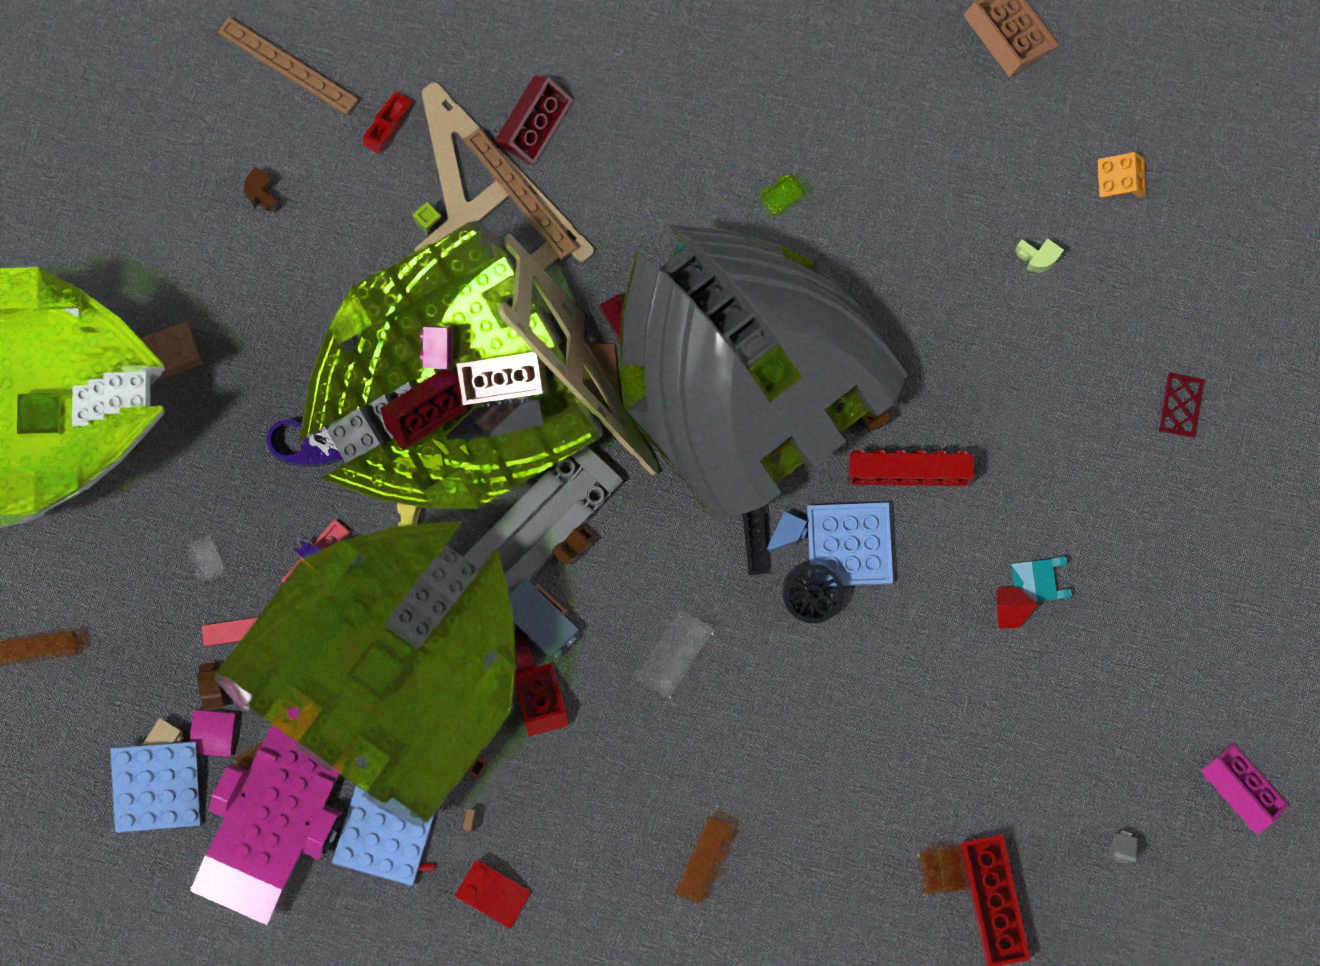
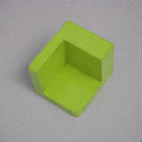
(426, 217)

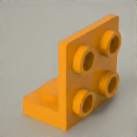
(1122, 175)

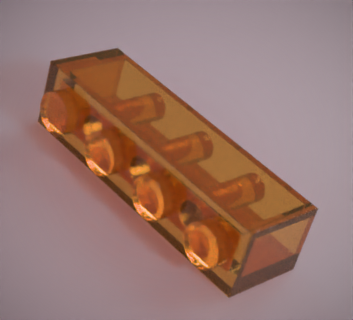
(38, 648)
(703, 860)

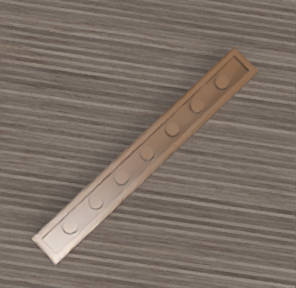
(288, 66)
(520, 194)

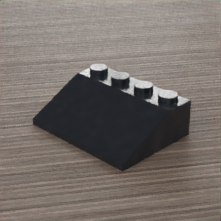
(498, 418)

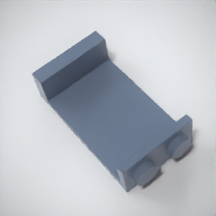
(541, 620)

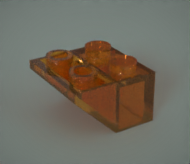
(941, 871)

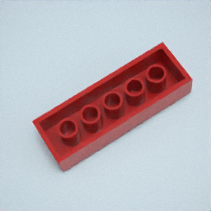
(910, 469)
(994, 901)

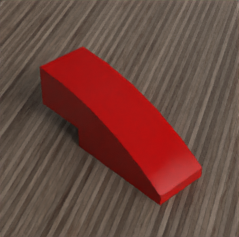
(386, 122)

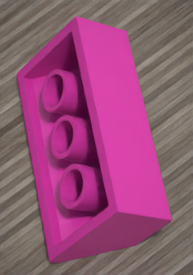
(1245, 788)

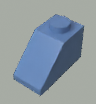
(787, 532)

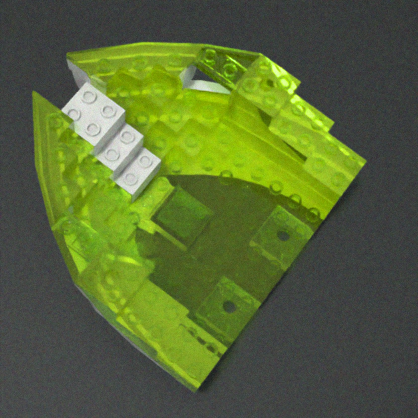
(68, 392)

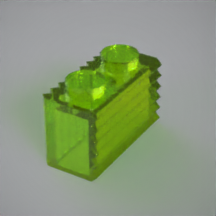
(781, 195)

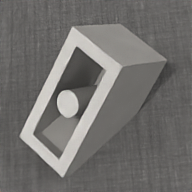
(1123, 848)

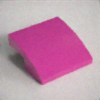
(213, 732)

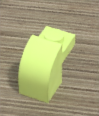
(1041, 259)

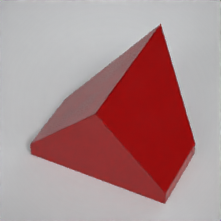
(1013, 607)

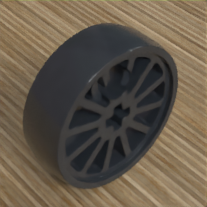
(825, 613)

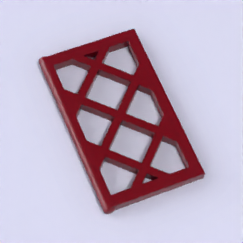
(1196, 398)

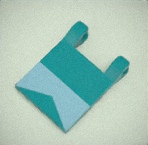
(1038, 579)

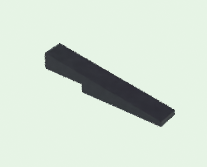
(755, 542)

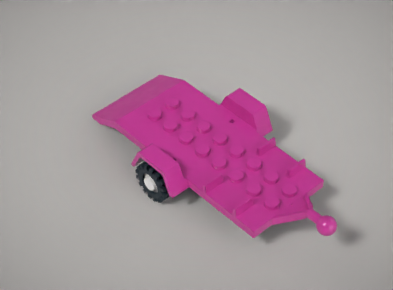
(267, 826)

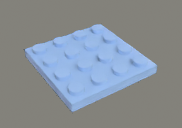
(852, 541)
(155, 786)
(380, 842)

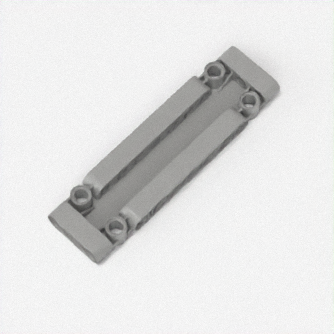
(546, 516)

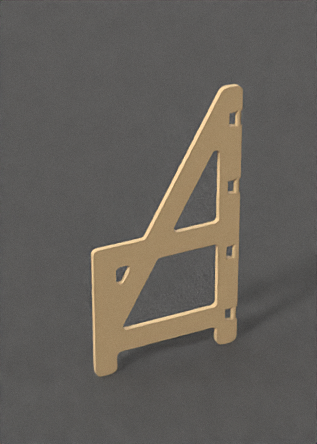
(441, 127)
(571, 321)

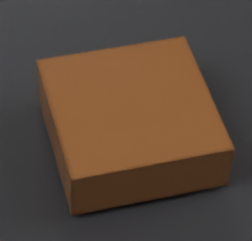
(469, 820)

